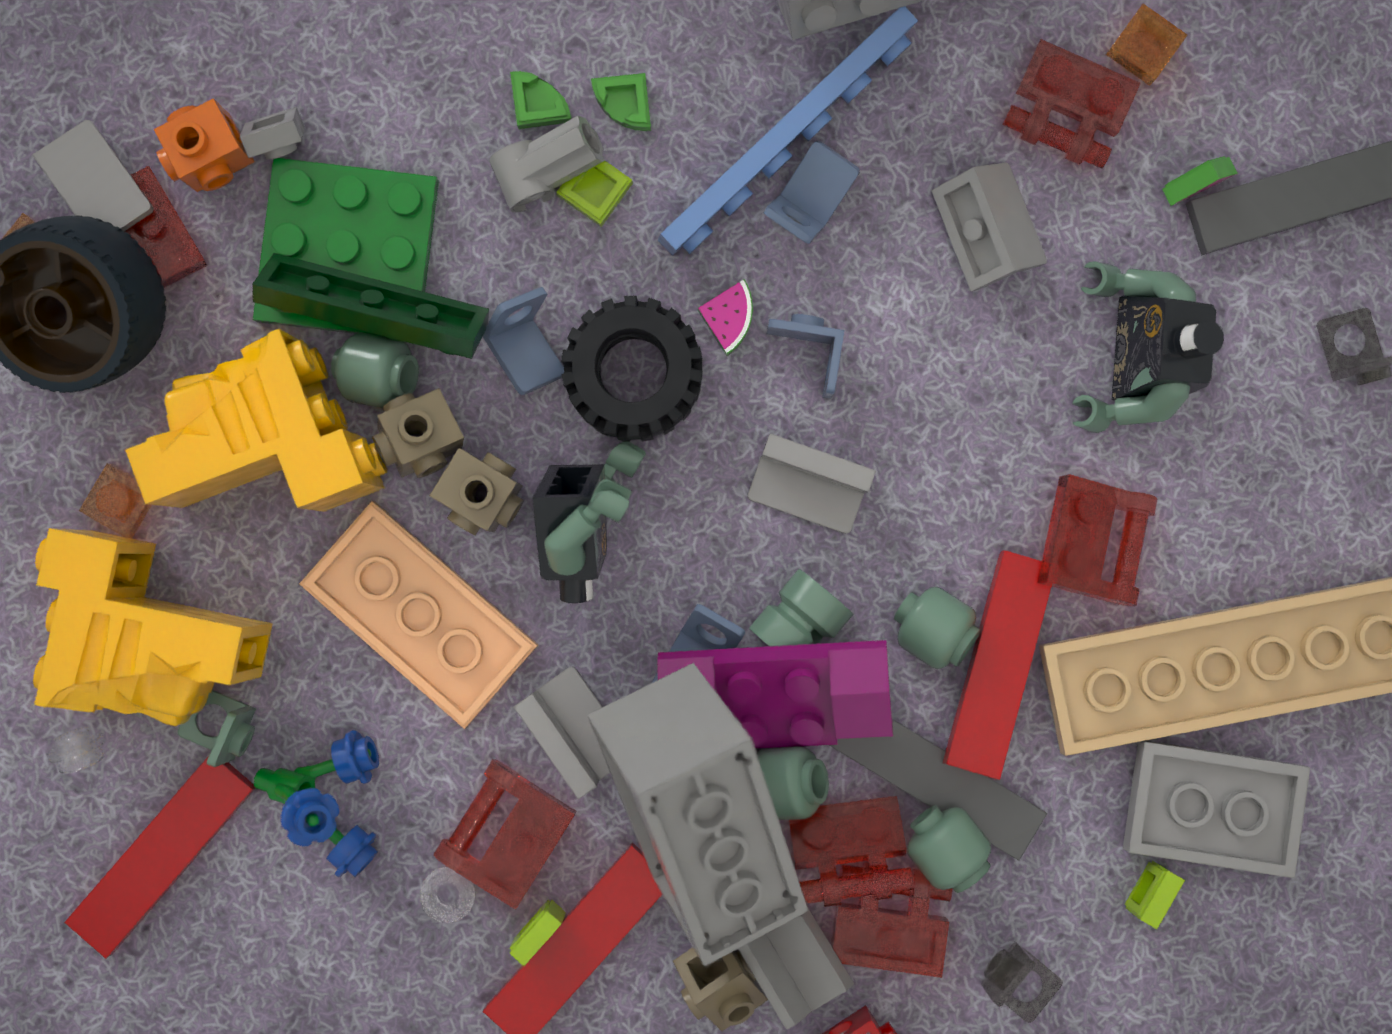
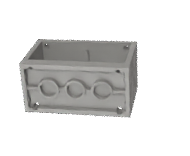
(700, 812)

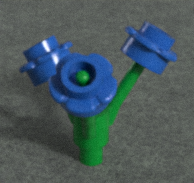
(312, 815)

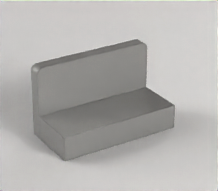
(93, 177)
(988, 224)
(810, 484)
(561, 726)
(796, 968)

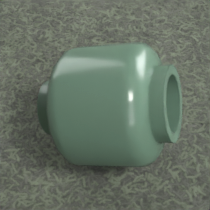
(374, 369)
(936, 627)
(794, 780)
(949, 848)

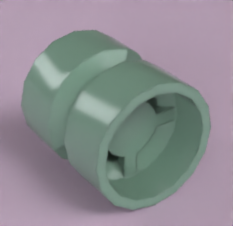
(803, 615)

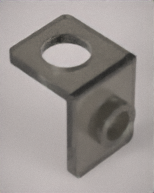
(1365, 366)
(1007, 972)

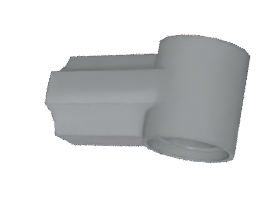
(536, 167)

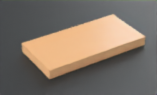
(418, 614)

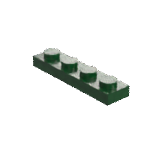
(371, 305)

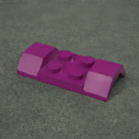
(798, 690)

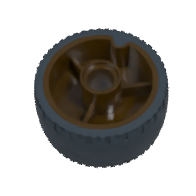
(76, 303)

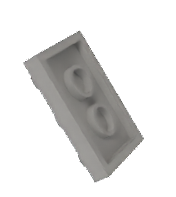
(1216, 808)

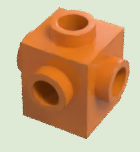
(201, 146)

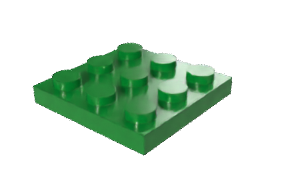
(350, 222)

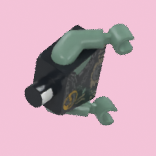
(1159, 350)
(572, 516)

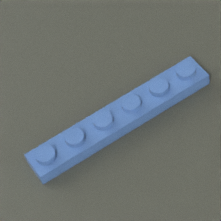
(805, 118)

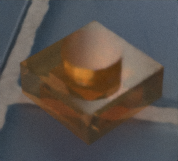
(1146, 44)
(116, 501)

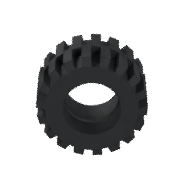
(625, 322)

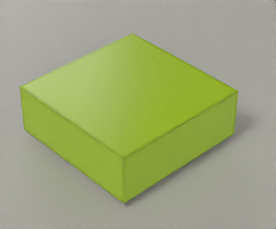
(596, 191)
(1154, 894)
(537, 932)

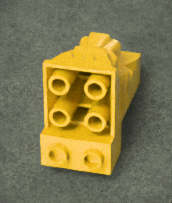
(253, 422)
(128, 649)

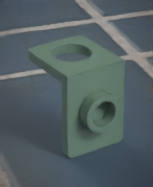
(234, 734)

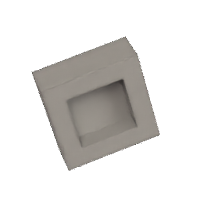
(273, 134)

